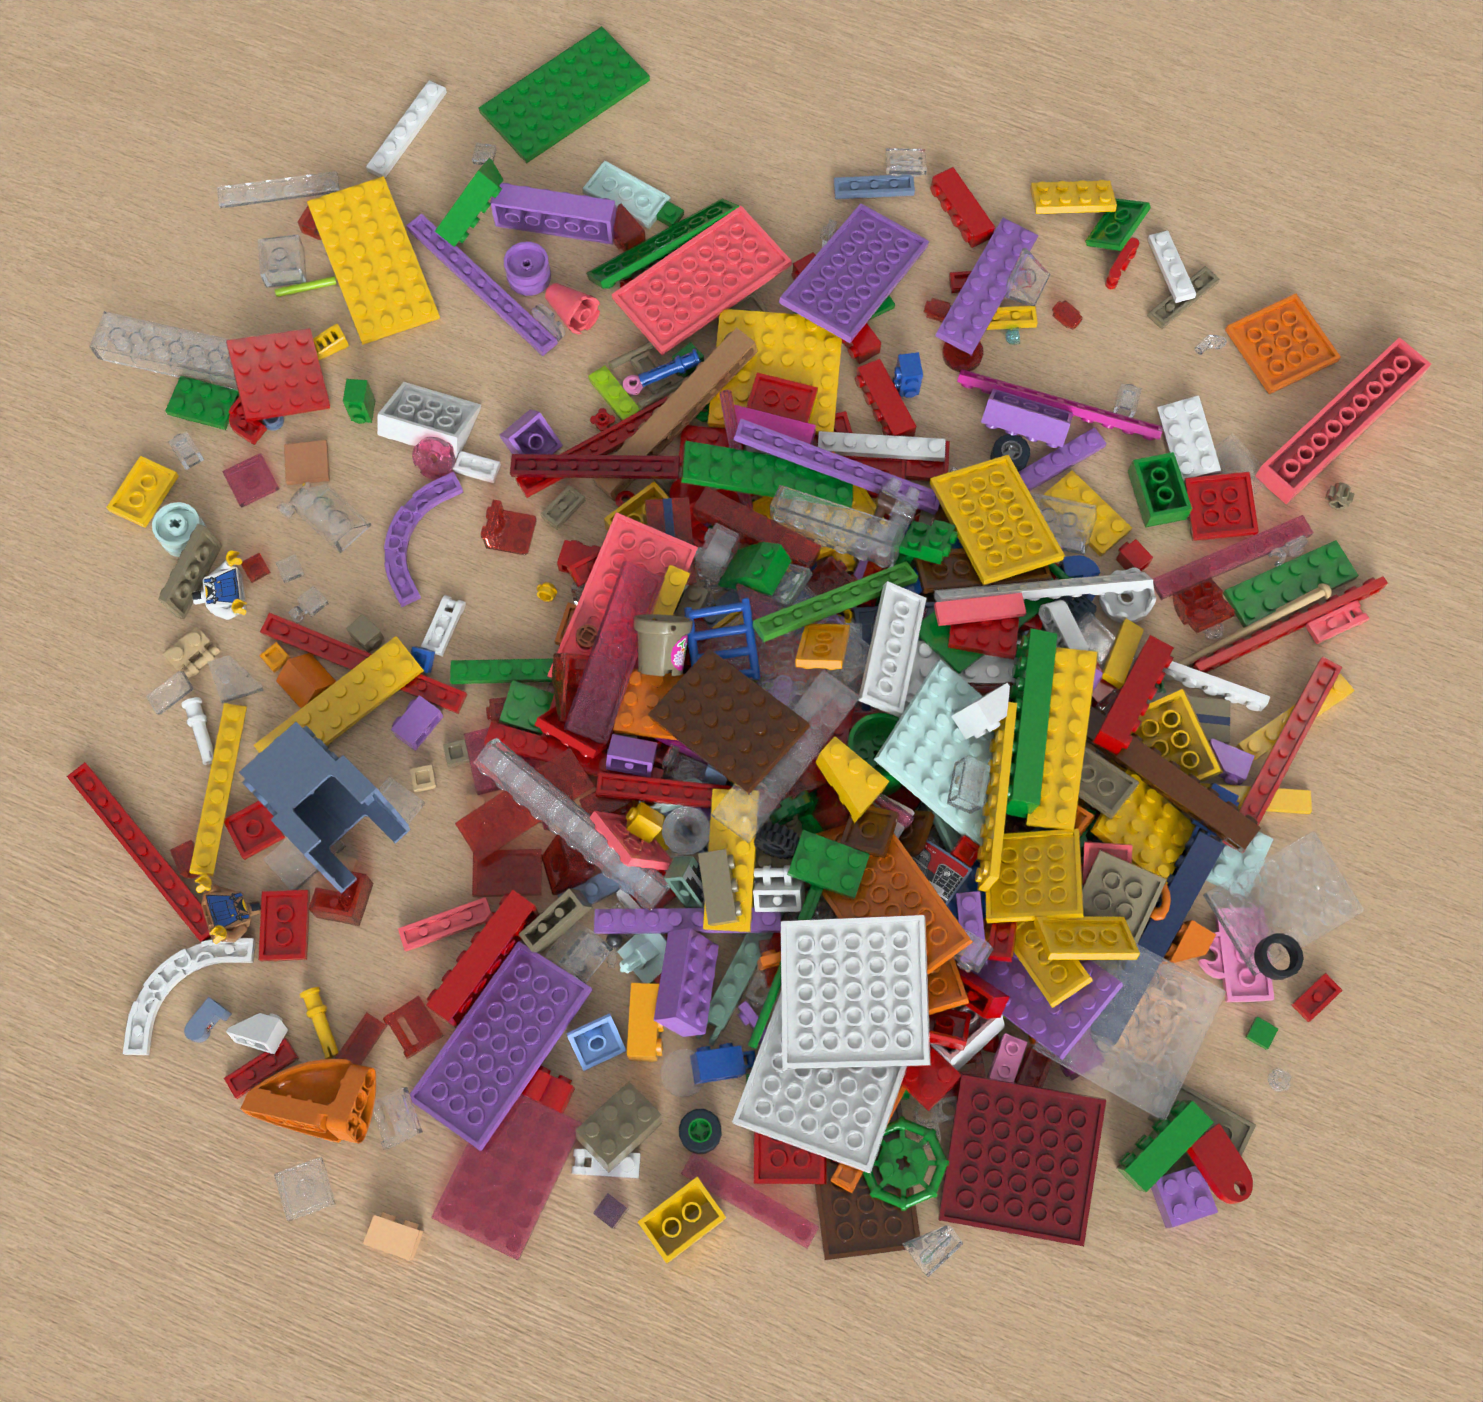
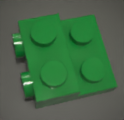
(928, 541)

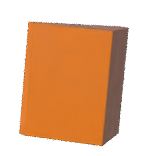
(304, 679)

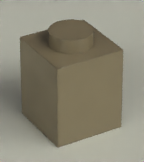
(365, 633)

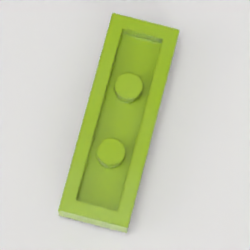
(613, 393)

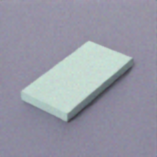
(636, 196)

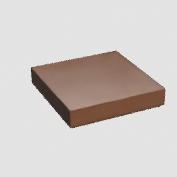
(306, 462)

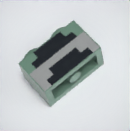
(686, 881)

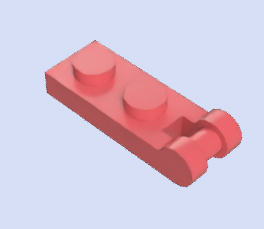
(1336, 622)

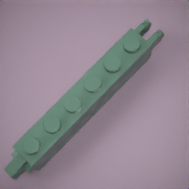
(735, 983)

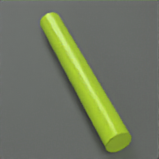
(305, 286)

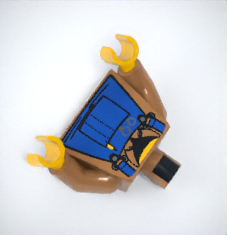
(225, 911)

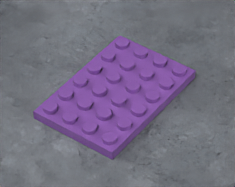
(1028, 1008)

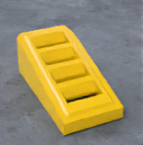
(335, 346)

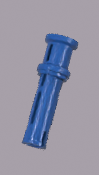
(678, 365)

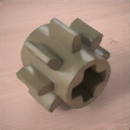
(1339, 496)

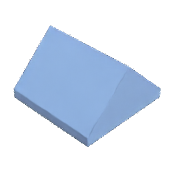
(596, 1042)

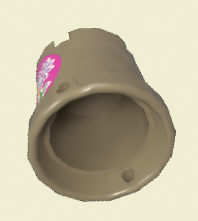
(661, 643)

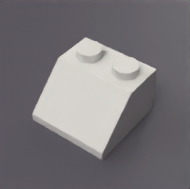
(983, 713)

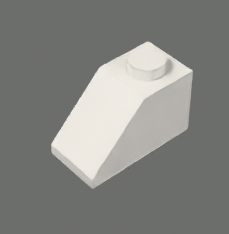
(259, 1032)

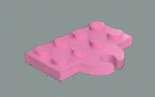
(1237, 978)

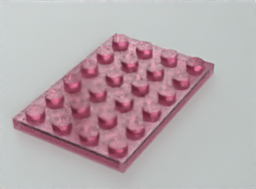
(505, 1186)

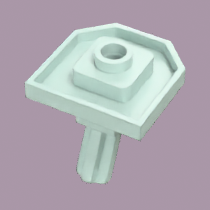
(644, 956)

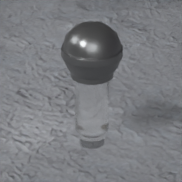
(614, 942)

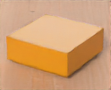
(275, 657)

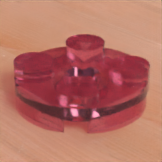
(425, 463)

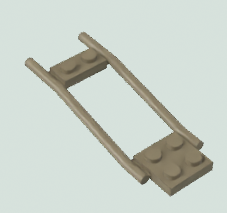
(644, 361)

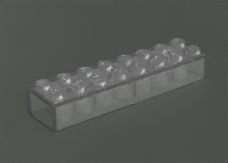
(163, 349)

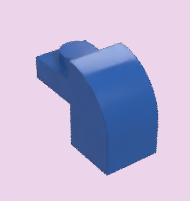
(1080, 567)

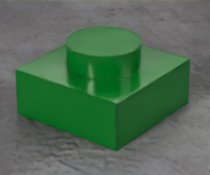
(670, 214)

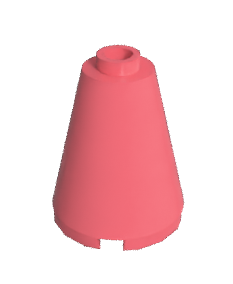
(573, 307)

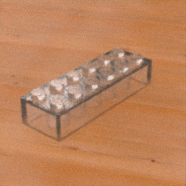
(838, 526)

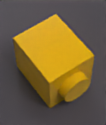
(644, 822)

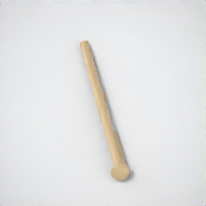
(1322, 591)

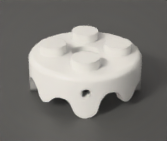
(1135, 610)

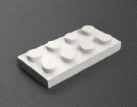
(1189, 437)

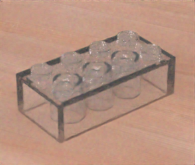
(1068, 520)

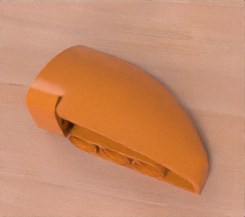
(317, 1099)

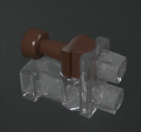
(898, 506)

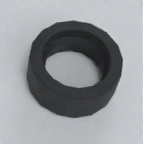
(1293, 949)

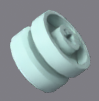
(174, 525)

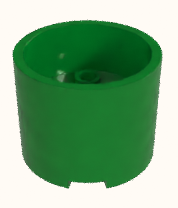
(868, 738)

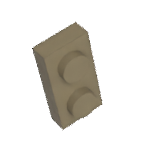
(563, 507)

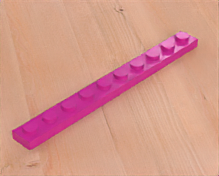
(1087, 413)

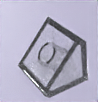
(1026, 279)

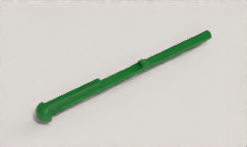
(806, 913)

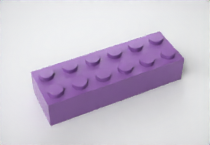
(554, 213)

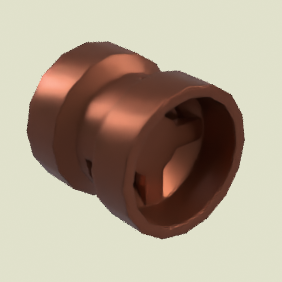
(586, 636)

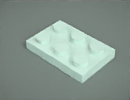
(1233, 862)

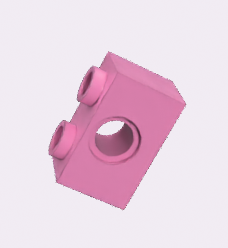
(1007, 1058)

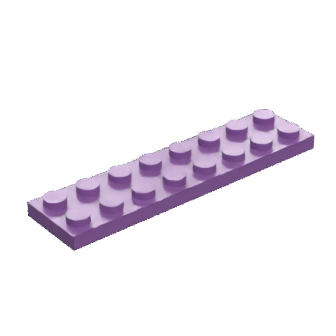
(985, 287)

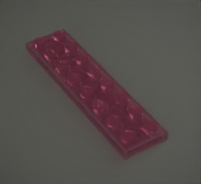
(613, 654)

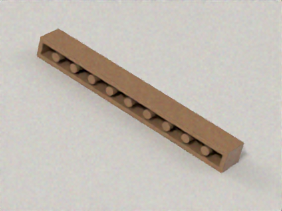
(684, 404)

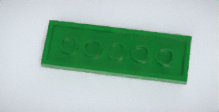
(1288, 581)

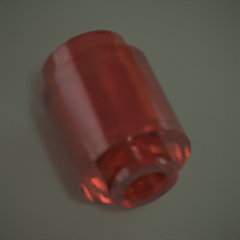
(937, 309)
(1067, 314)

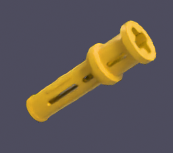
(317, 1011)

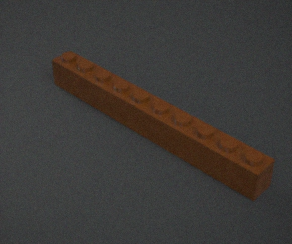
(1179, 788)

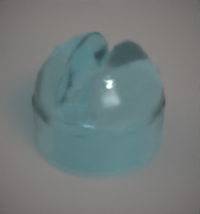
(1013, 336)

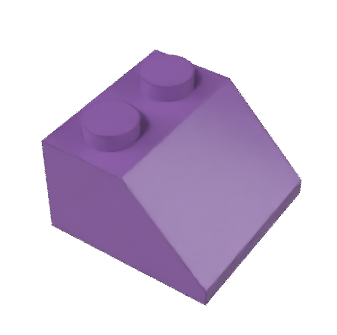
(531, 435)

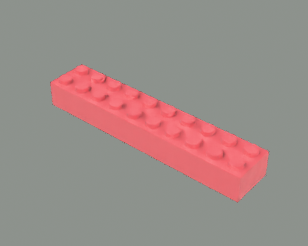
(1342, 420)

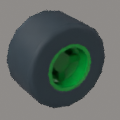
(694, 1126)

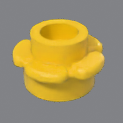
(546, 591)

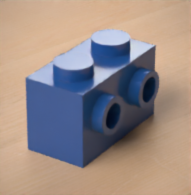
(908, 375)

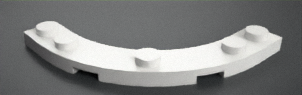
(167, 975)

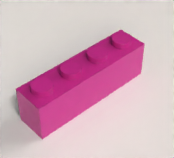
(792, 428)

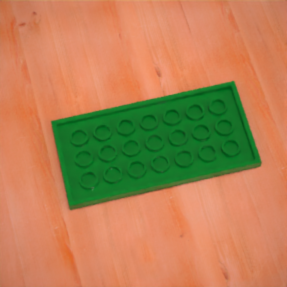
(564, 94)

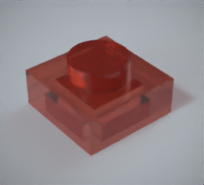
(255, 567)

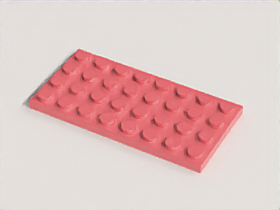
(701, 280)
(624, 542)

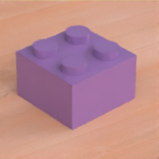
(1183, 1197)

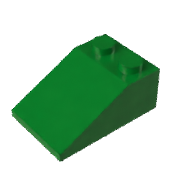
(757, 568)

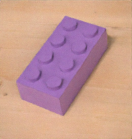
(1027, 418)
(686, 982)

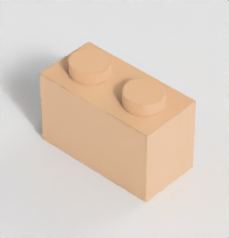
(392, 1236)

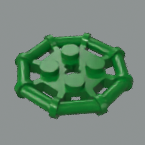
(918, 1167)

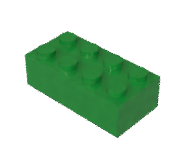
(1164, 1144)

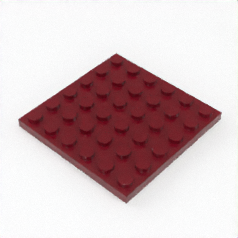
(1022, 1159)

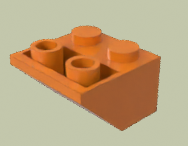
(1190, 942)

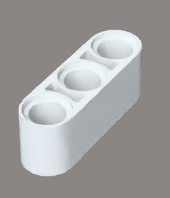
(1059, 619)

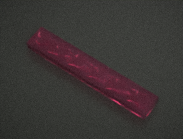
(750, 1200)

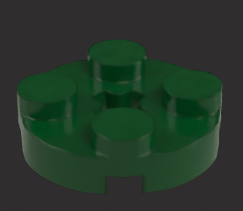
(791, 807)

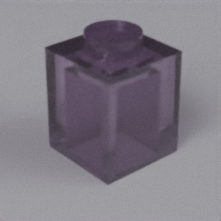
(610, 1211)

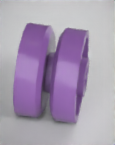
(527, 268)

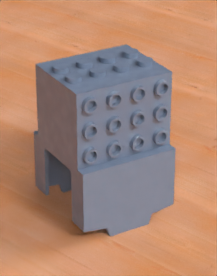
(317, 798)

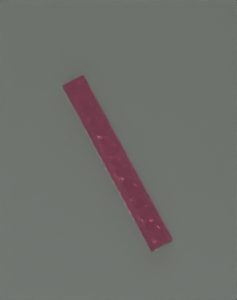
(1230, 557)

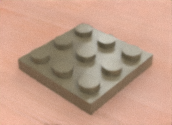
(1121, 890)

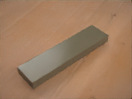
(1169, 310)

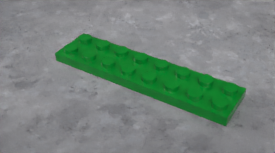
(659, 245)
(757, 473)

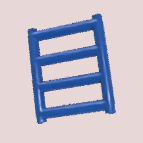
(747, 627)

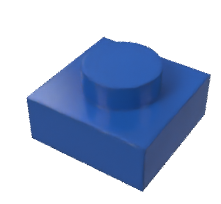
(423, 657)

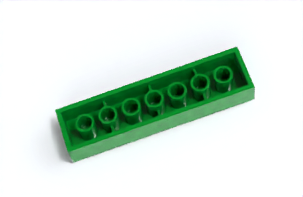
(1033, 697)

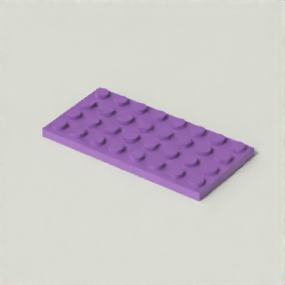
(854, 273)
(499, 1045)

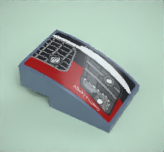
(942, 869)

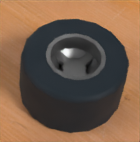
(1014, 446)

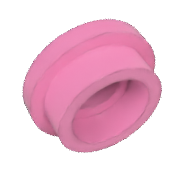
(632, 390)

